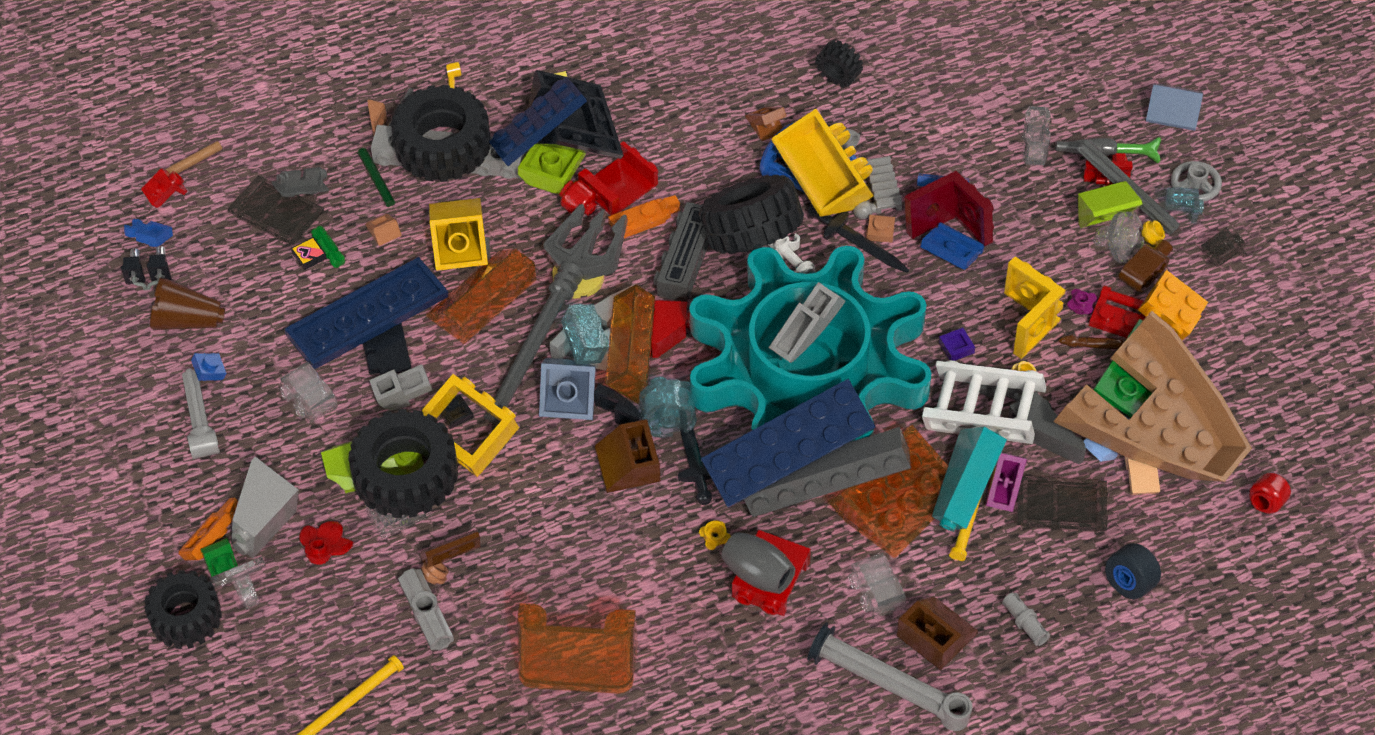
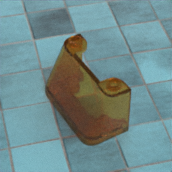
(576, 655)

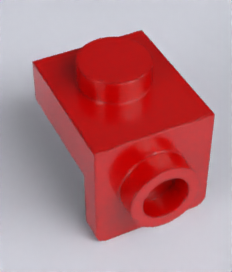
(162, 186)

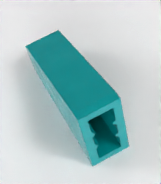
(967, 476)

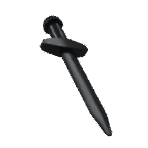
(839, 226)
(697, 472)

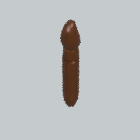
(1091, 342)

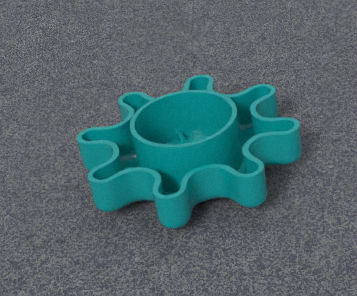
(854, 345)

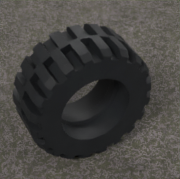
(436, 109)
(751, 214)
(399, 434)

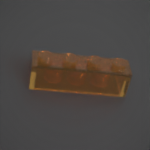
(484, 294)
(631, 342)

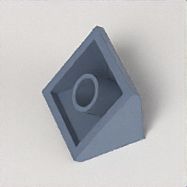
(1174, 106)

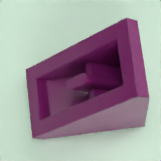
(1005, 482)

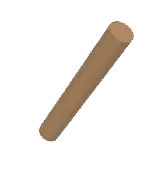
(195, 158)

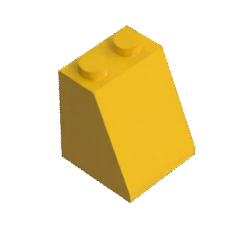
(458, 234)

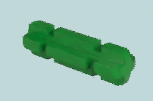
(328, 246)

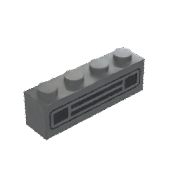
(684, 256)

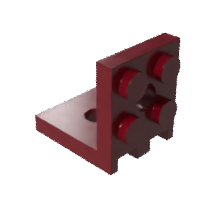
(950, 199)

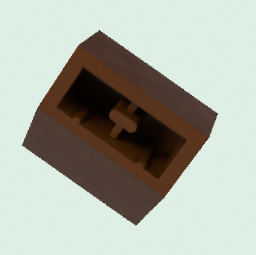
(628, 457)
(934, 631)

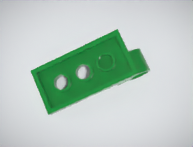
(1121, 388)

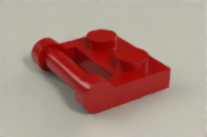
(1115, 319)

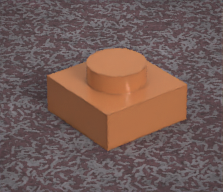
(881, 228)

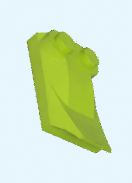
(549, 167)
(338, 466)

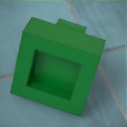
(219, 557)

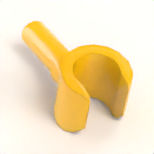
(453, 70)

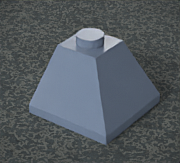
(567, 389)

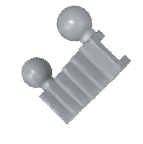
(883, 187)

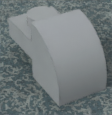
(396, 390)

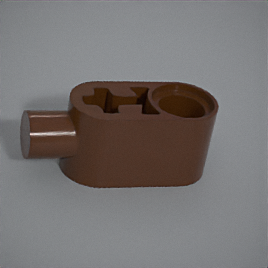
(1146, 266)

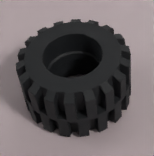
(188, 627)

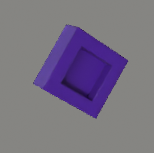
(956, 344)

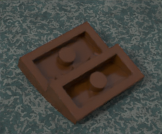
(450, 548)

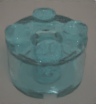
(667, 407)

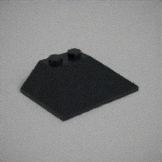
(588, 128)

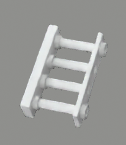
(949, 421)

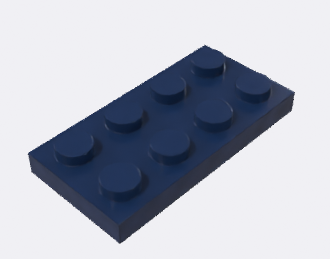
(537, 121)

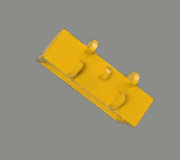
(822, 165)

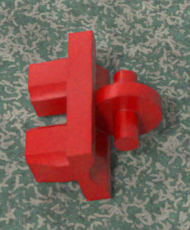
(1092, 174)

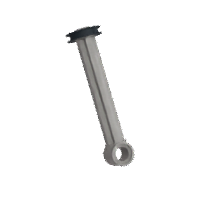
(891, 679)

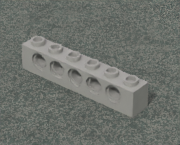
(384, 153)

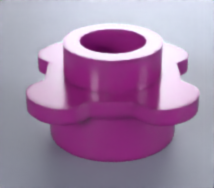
(1081, 307)

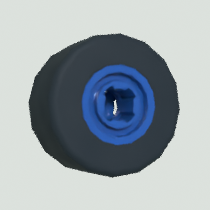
(1133, 571)

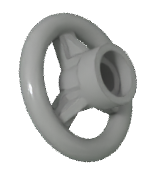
(1197, 178)

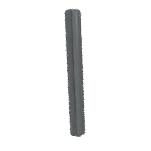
(1116, 175)

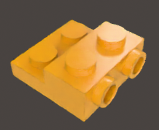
(1174, 304)

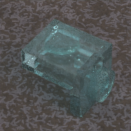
(1184, 200)

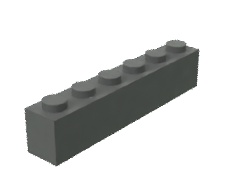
(840, 469)

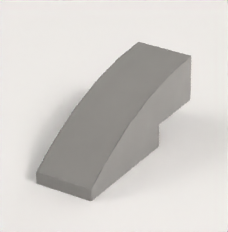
(806, 323)

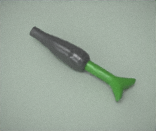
(1110, 147)

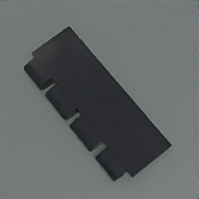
(387, 352)

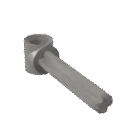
(202, 438)

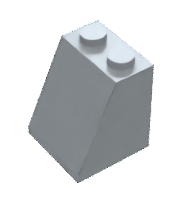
(262, 508)

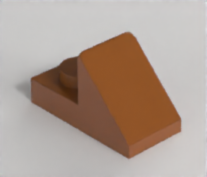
(766, 121)

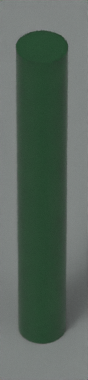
(376, 177)

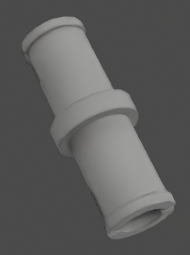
(1026, 619)

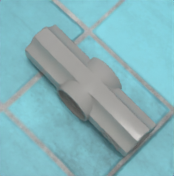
(430, 621)

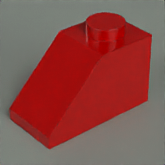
(669, 325)

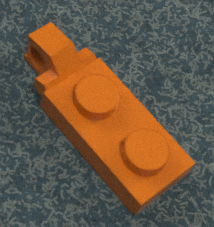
(647, 215)
(211, 530)

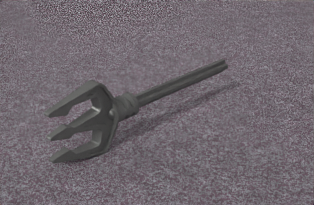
(572, 267)

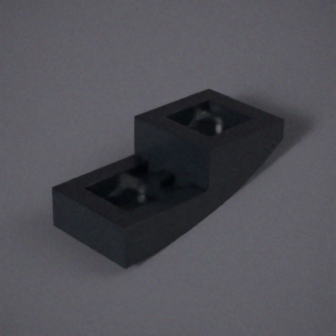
(612, 401)

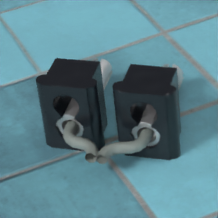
(157, 268)

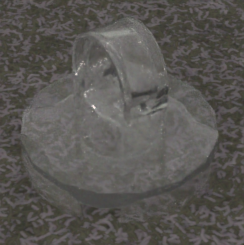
(1121, 236)
(240, 577)

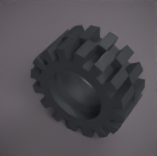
(839, 63)

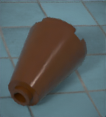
(183, 308)

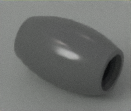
(758, 562)

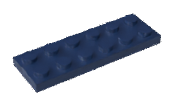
(366, 313)
(788, 443)

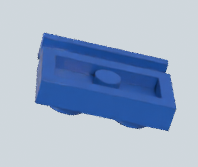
(952, 246)

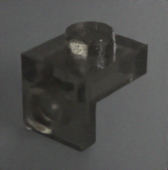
(1224, 246)

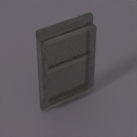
(276, 215)
(1062, 504)

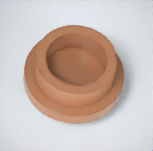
(435, 574)

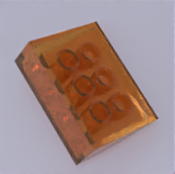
(899, 505)

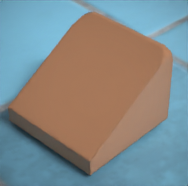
(377, 114)
(383, 229)

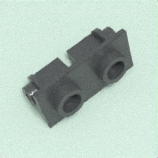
(291, 183)

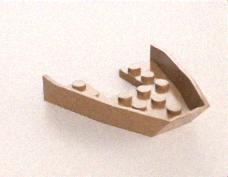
(1183, 422)

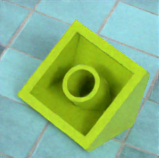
(1105, 202)

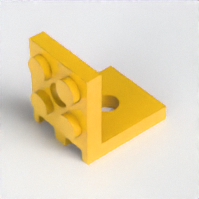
(1039, 296)

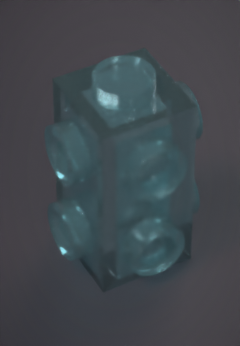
(585, 334)

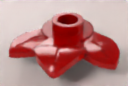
(324, 542)

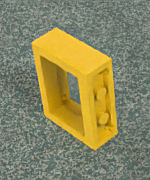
(495, 441)

